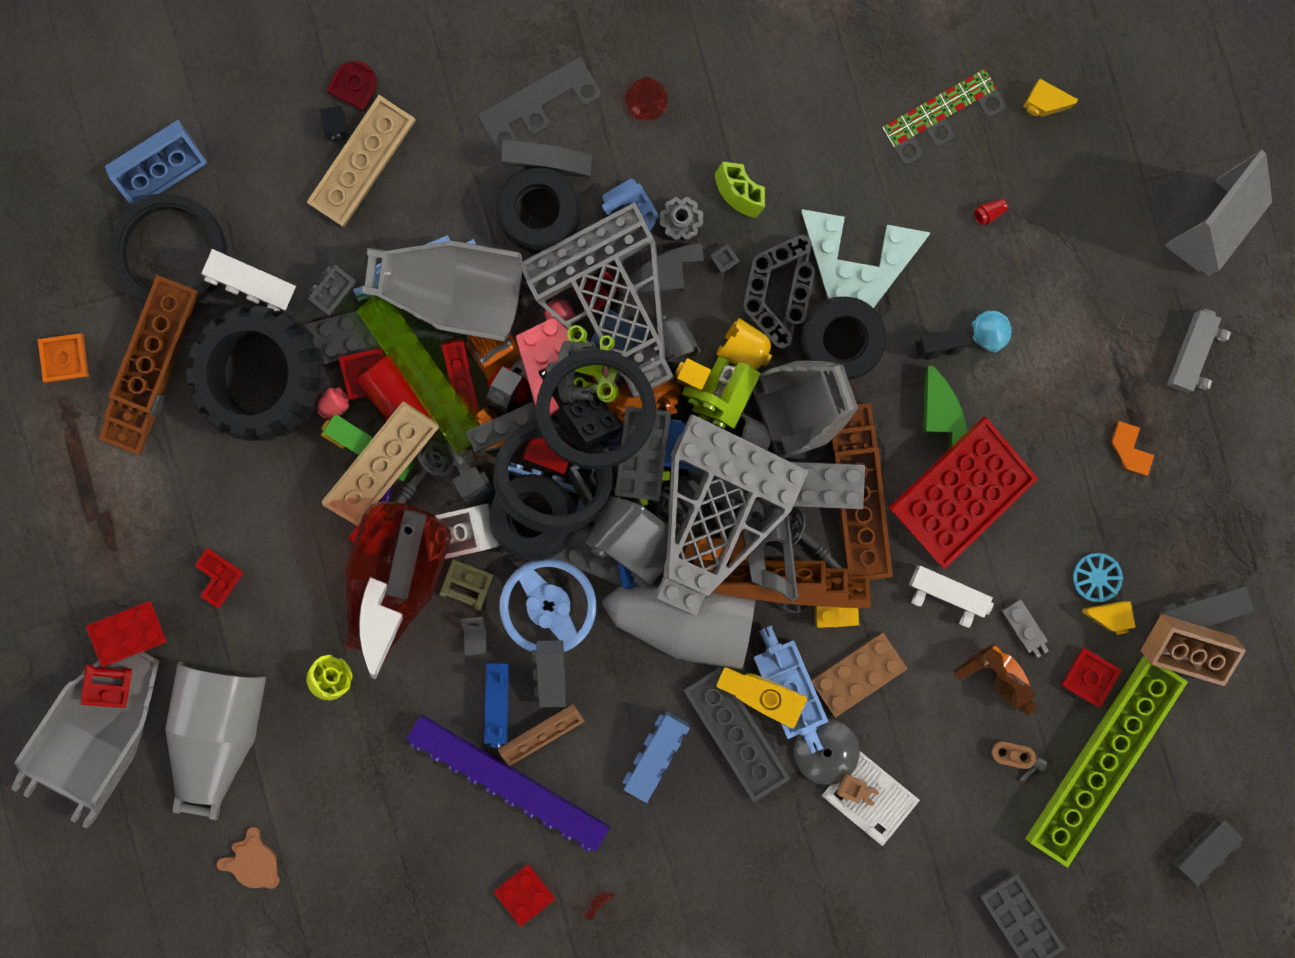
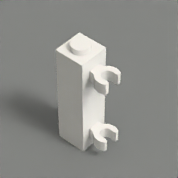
(952, 592)

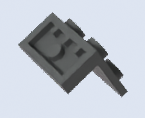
(331, 289)

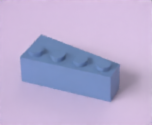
(656, 756)

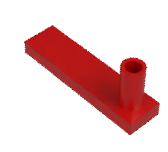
(460, 374)

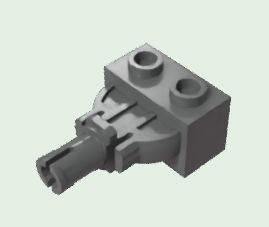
(472, 485)

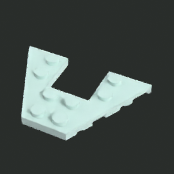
(852, 278)

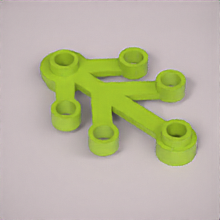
(596, 370)

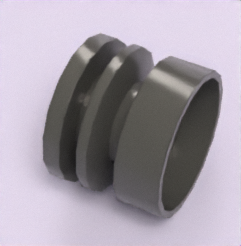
(687, 488)

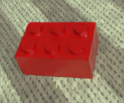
(126, 634)

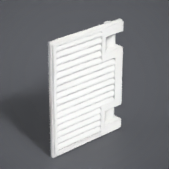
(889, 806)

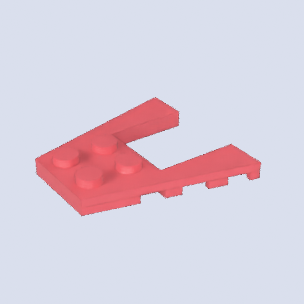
(538, 348)

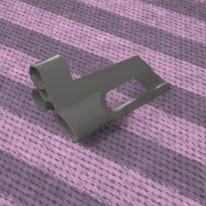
(778, 538)

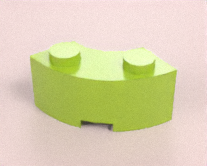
(739, 190)

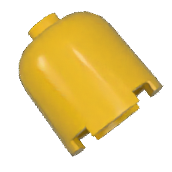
(746, 345)

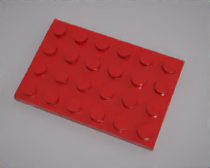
(963, 492)

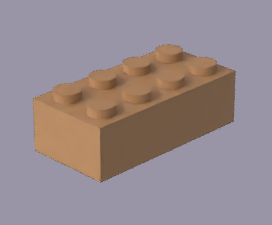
(1193, 650)

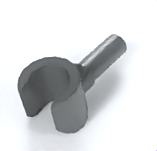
(1040, 764)

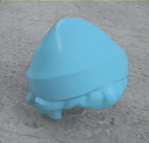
(992, 330)

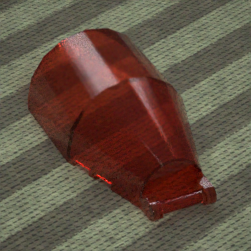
(374, 556)

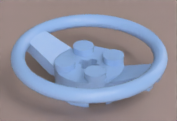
(538, 591)

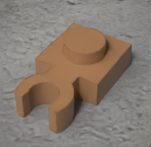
(855, 789)

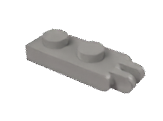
(1025, 628)

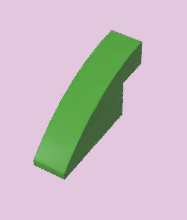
(942, 408)
(354, 438)

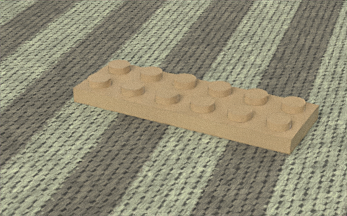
(361, 161)
(380, 463)

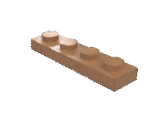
(541, 735)

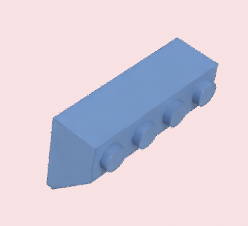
(156, 163)

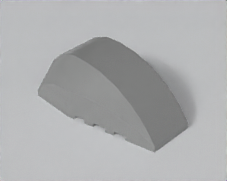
(804, 404)

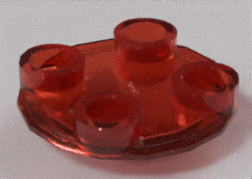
(646, 99)

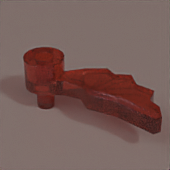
(598, 902)

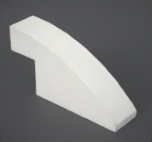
(377, 626)

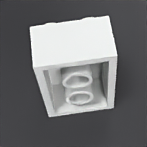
(469, 530)

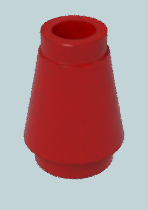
(990, 211)

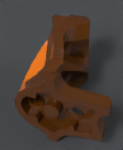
(1010, 682)

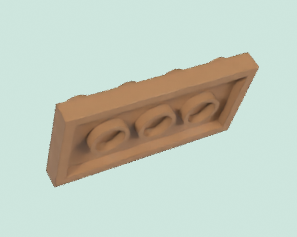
(858, 674)

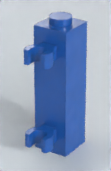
(497, 703)

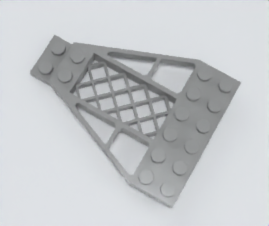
(587, 254)
(740, 465)

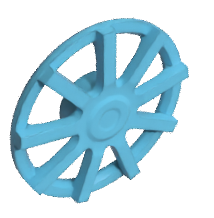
(1098, 577)

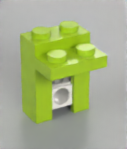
(723, 393)

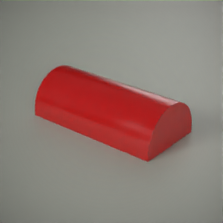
(388, 388)

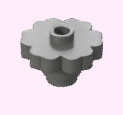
(676, 229)

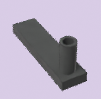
(406, 554)

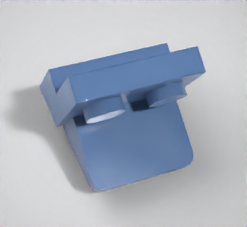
(627, 194)

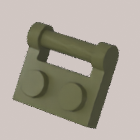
(470, 578)

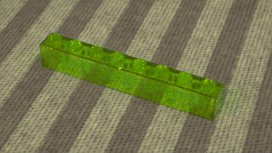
(419, 371)

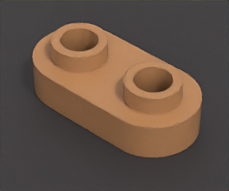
(1012, 755)

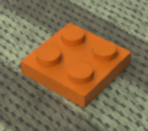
(63, 358)

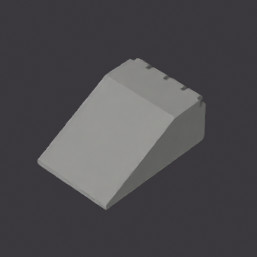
(1215, 239)

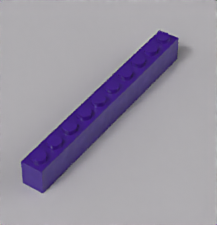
(508, 782)

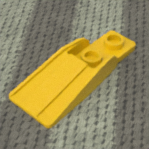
(764, 695)

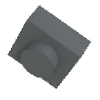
(724, 259)

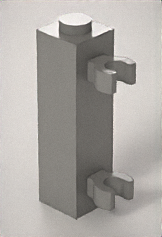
(1195, 350)

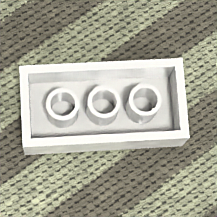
(247, 280)

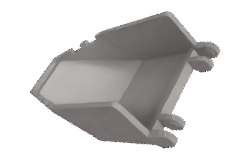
(88, 748)

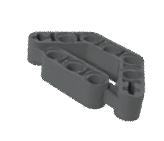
(798, 283)

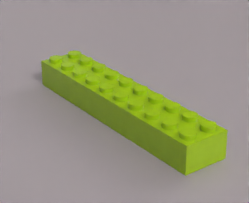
(1105, 761)

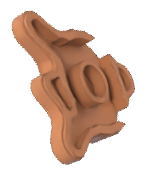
(253, 862)

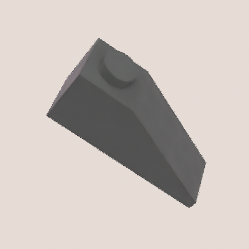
(503, 390)

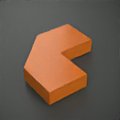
(1124, 442)

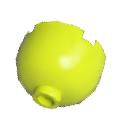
(329, 678)

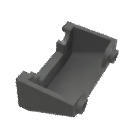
(632, 538)

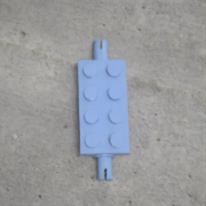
(786, 667)

